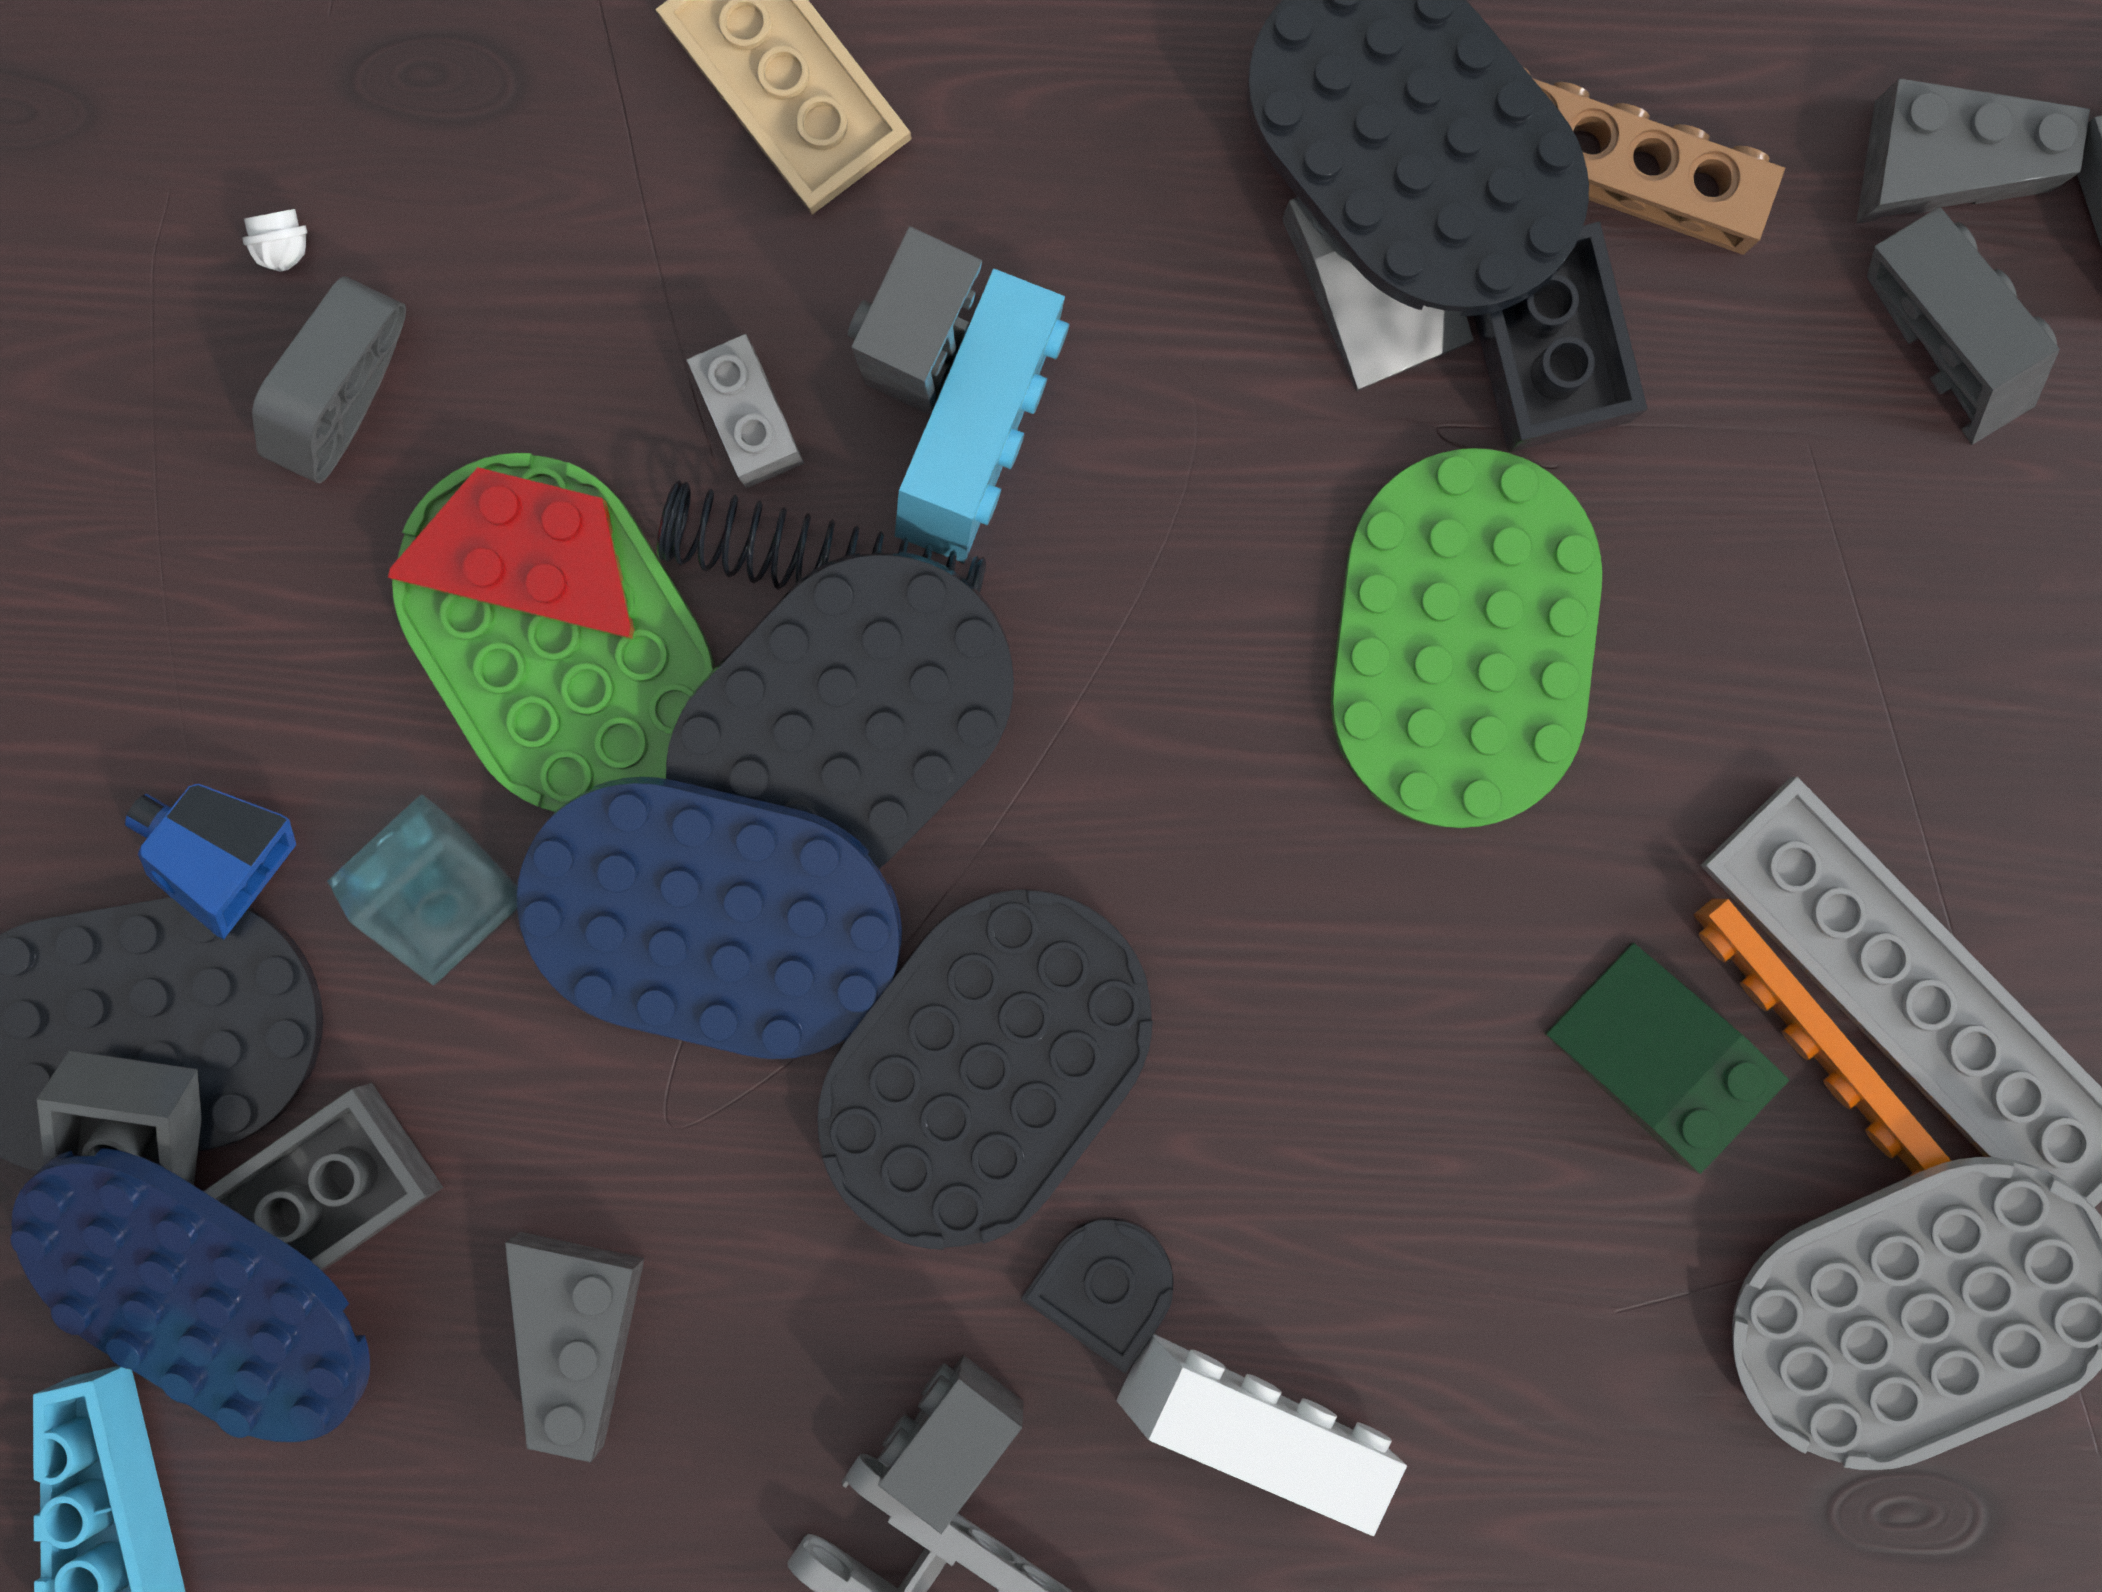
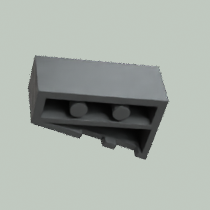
(1963, 147)
(1966, 319)
(912, 327)
(570, 1338)

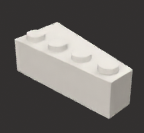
(1260, 1435)

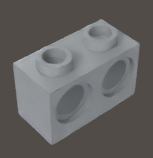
(745, 411)

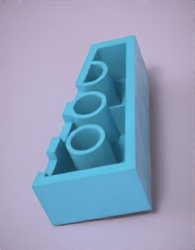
(979, 415)
(99, 1490)

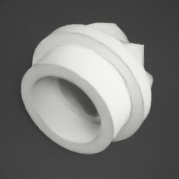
(275, 239)

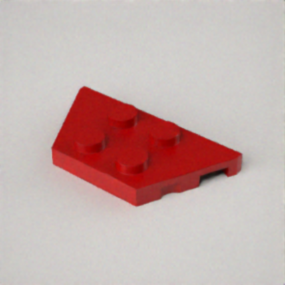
(523, 551)

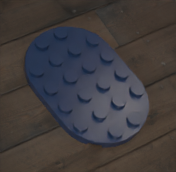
(708, 917)
(190, 1296)

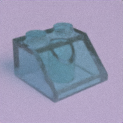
(424, 890)

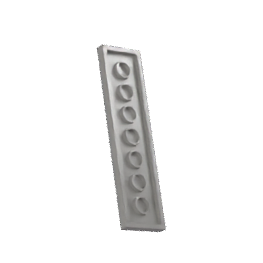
(1912, 987)

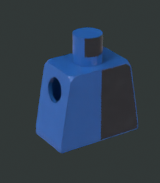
(210, 851)

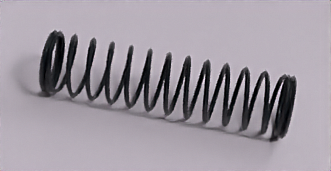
(672, 531)

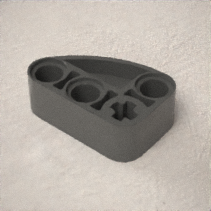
(327, 380)

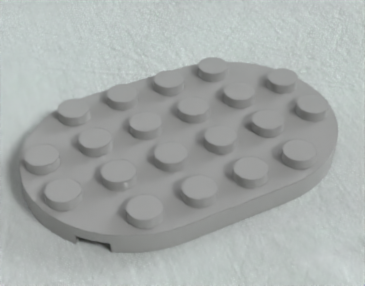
(1924, 1314)

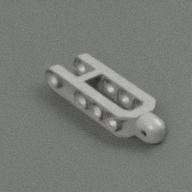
(830, 1569)

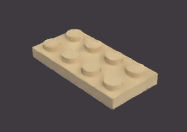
(790, 89)

